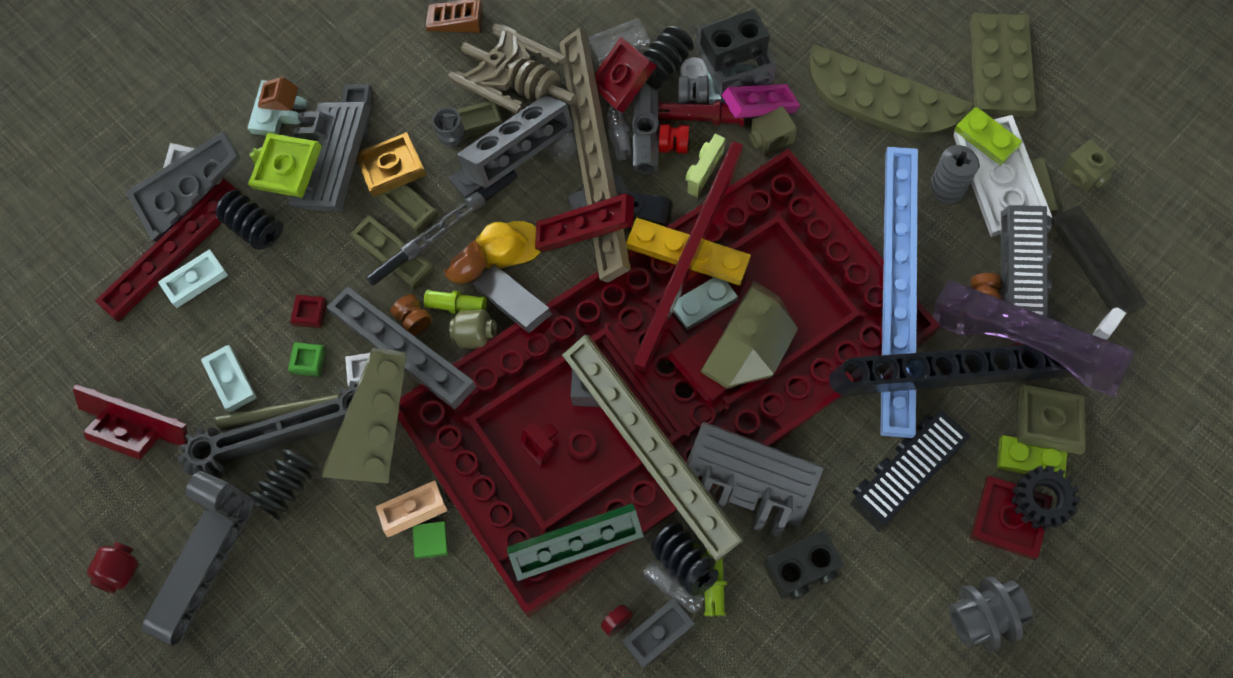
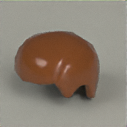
(467, 264)

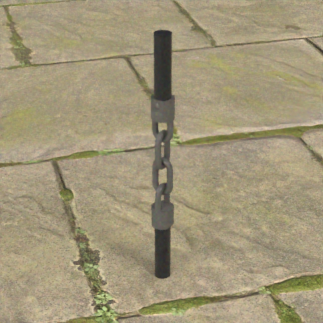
(411, 249)

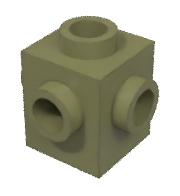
(1089, 166)

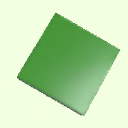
(307, 359)
(430, 540)

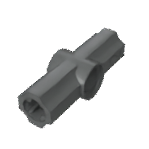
(645, 143)

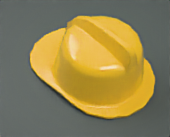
(508, 243)

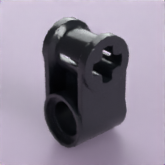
(652, 208)

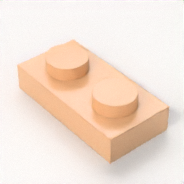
(411, 508)

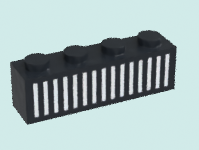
(909, 470)

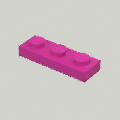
(759, 100)

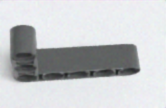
(201, 558)

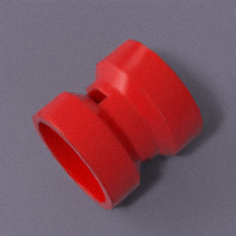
(666, 139)

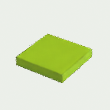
(285, 165)

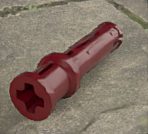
(716, 113)

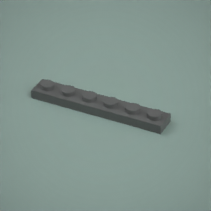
(386, 334)

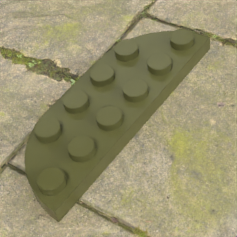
(882, 96)

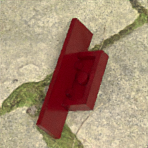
(125, 425)

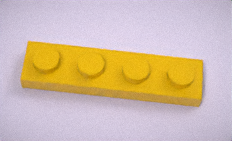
(668, 246)

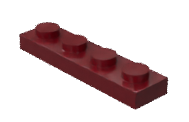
(585, 223)

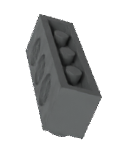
(515, 141)

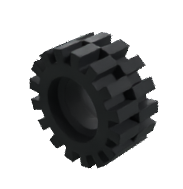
(1054, 480)

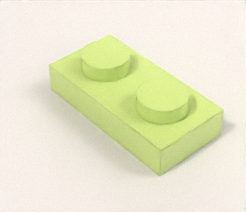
(709, 157)

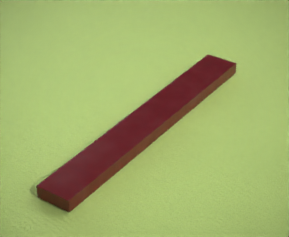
(688, 257)

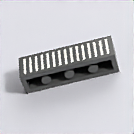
(1026, 257)

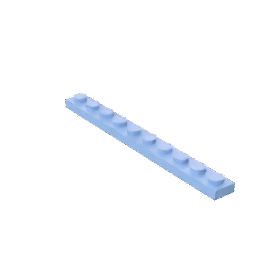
(899, 283)

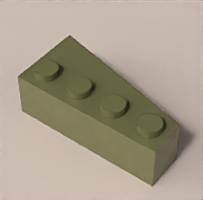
(369, 427)

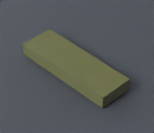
(383, 245)

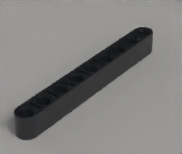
(1012, 363)

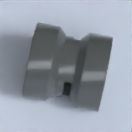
(685, 90)
(450, 120)

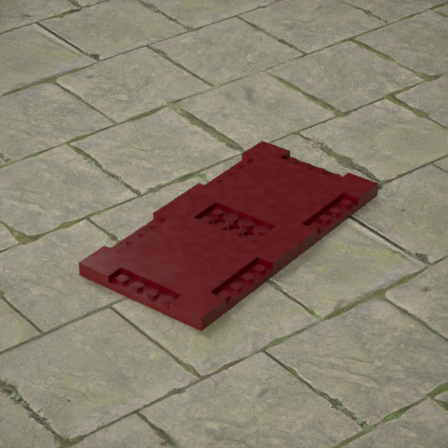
(797, 249)

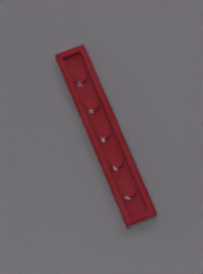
(163, 255)

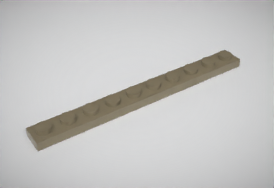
(593, 149)

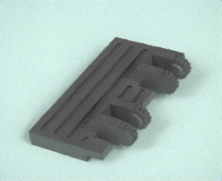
(340, 132)
(754, 471)

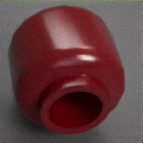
(112, 568)

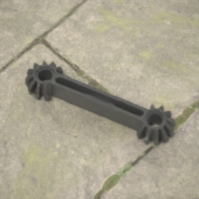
(262, 435)

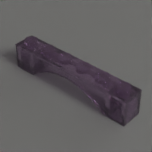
(1088, 357)

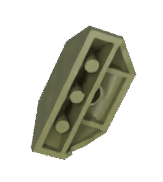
(752, 340)

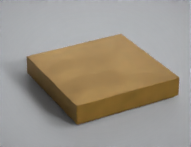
(390, 164)

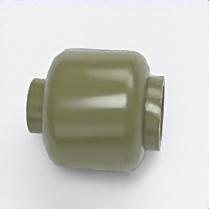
(472, 329)

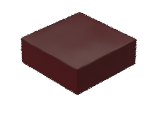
(308, 311)

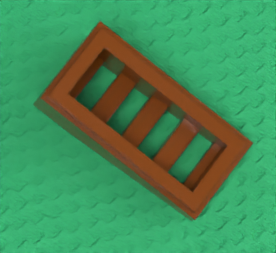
(468, 24)

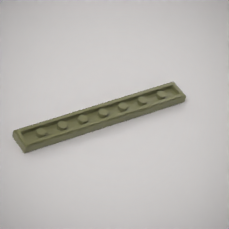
(653, 448)

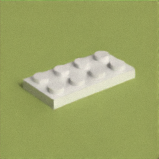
(1006, 184)

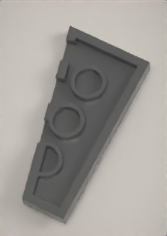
(181, 185)

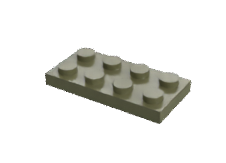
(1002, 64)

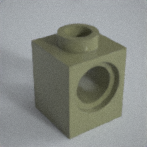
(773, 131)

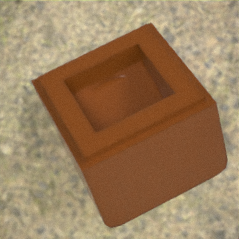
(278, 94)

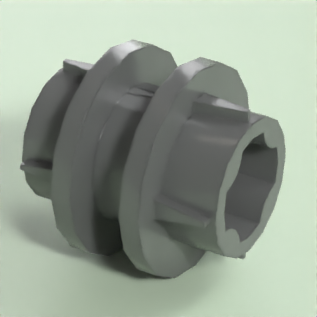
(990, 613)

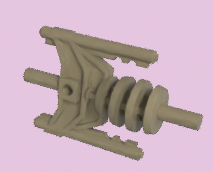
(512, 66)

